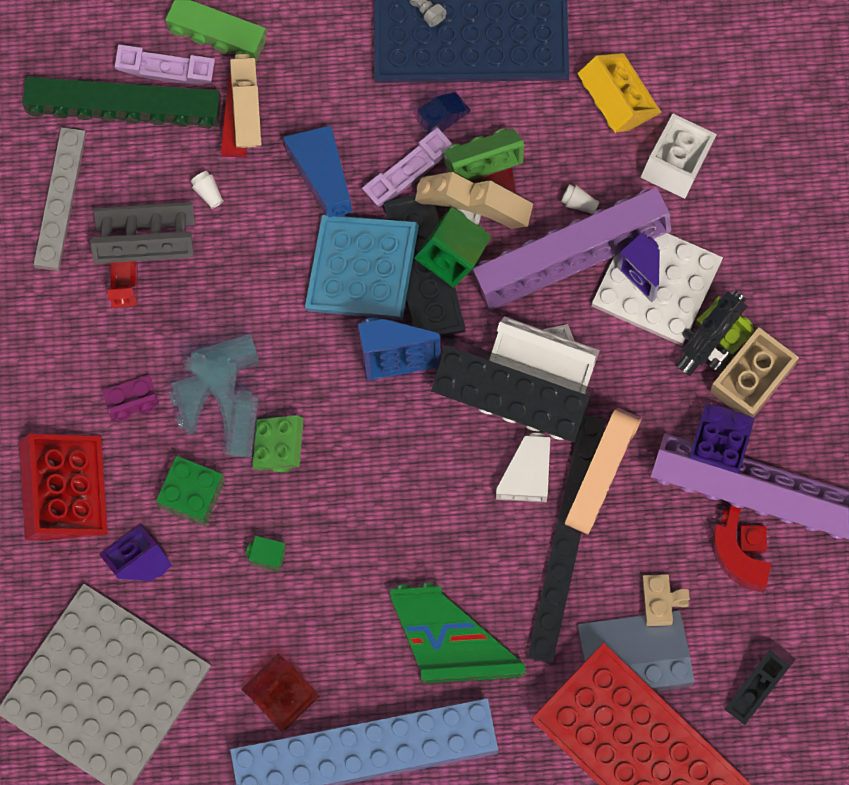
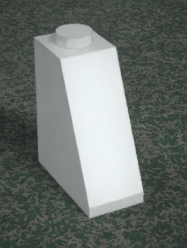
(528, 471)

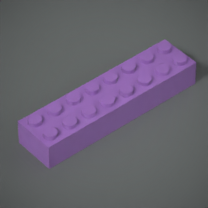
(571, 248)
(756, 487)

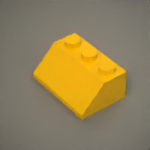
(618, 92)

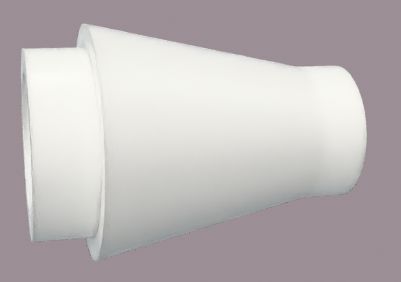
(206, 187)
(578, 199)

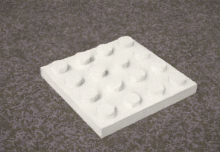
(683, 285)

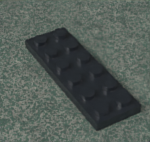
(430, 299)

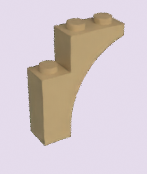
(245, 101)
(479, 198)

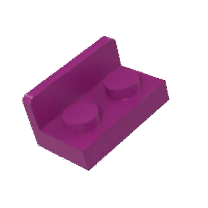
(131, 398)

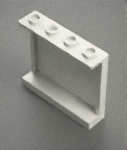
(544, 352)

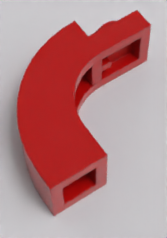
(124, 284)
(733, 561)

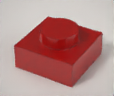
(753, 539)

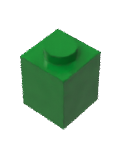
(266, 553)

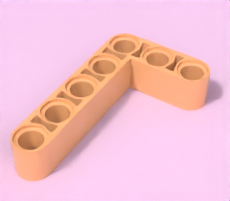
(602, 470)

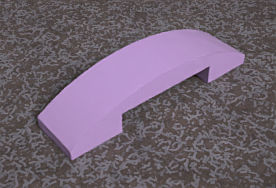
(164, 67)
(409, 169)

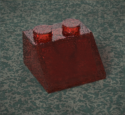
(280, 692)

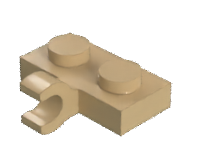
(660, 601)

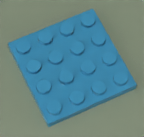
(362, 267)

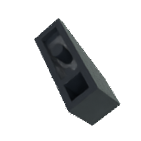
(760, 684)

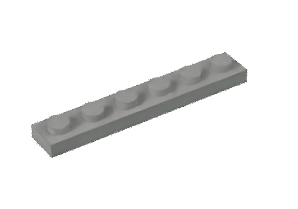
(60, 199)

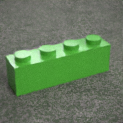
(215, 29)

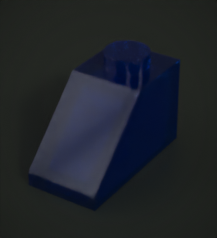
(442, 112)

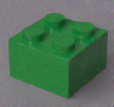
(190, 491)

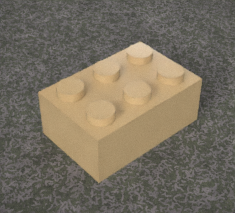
(754, 374)

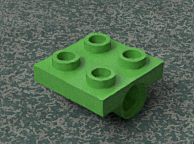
(278, 443)

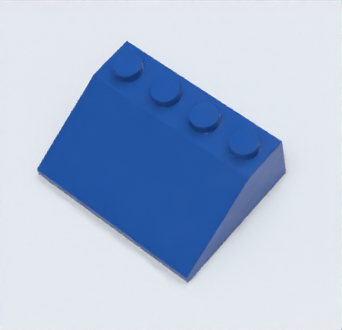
(397, 348)

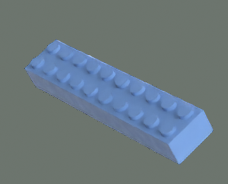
(371, 748)

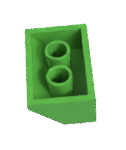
(485, 154)

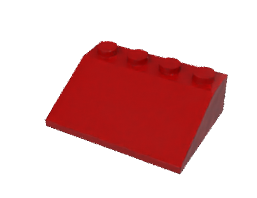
(62, 487)

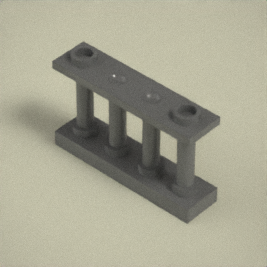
(144, 246)

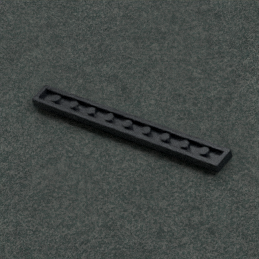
(564, 548)

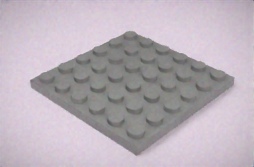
(103, 689)

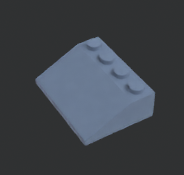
(652, 652)

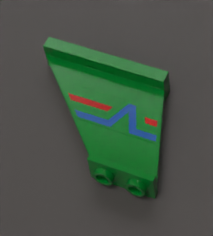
(448, 640)

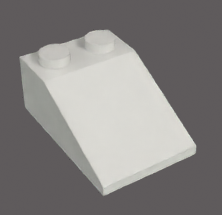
(678, 156)

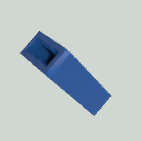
(319, 165)

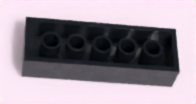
(512, 390)

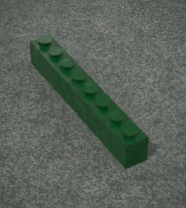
(122, 102)

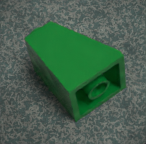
(453, 247)

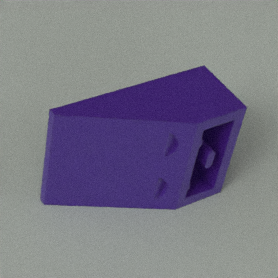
(722, 438)

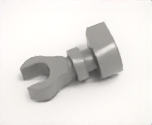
(432, 14)

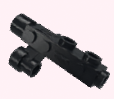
(713, 329)

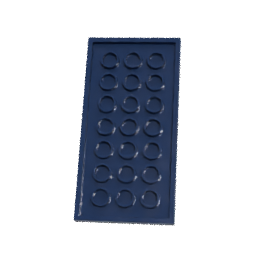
(473, 42)

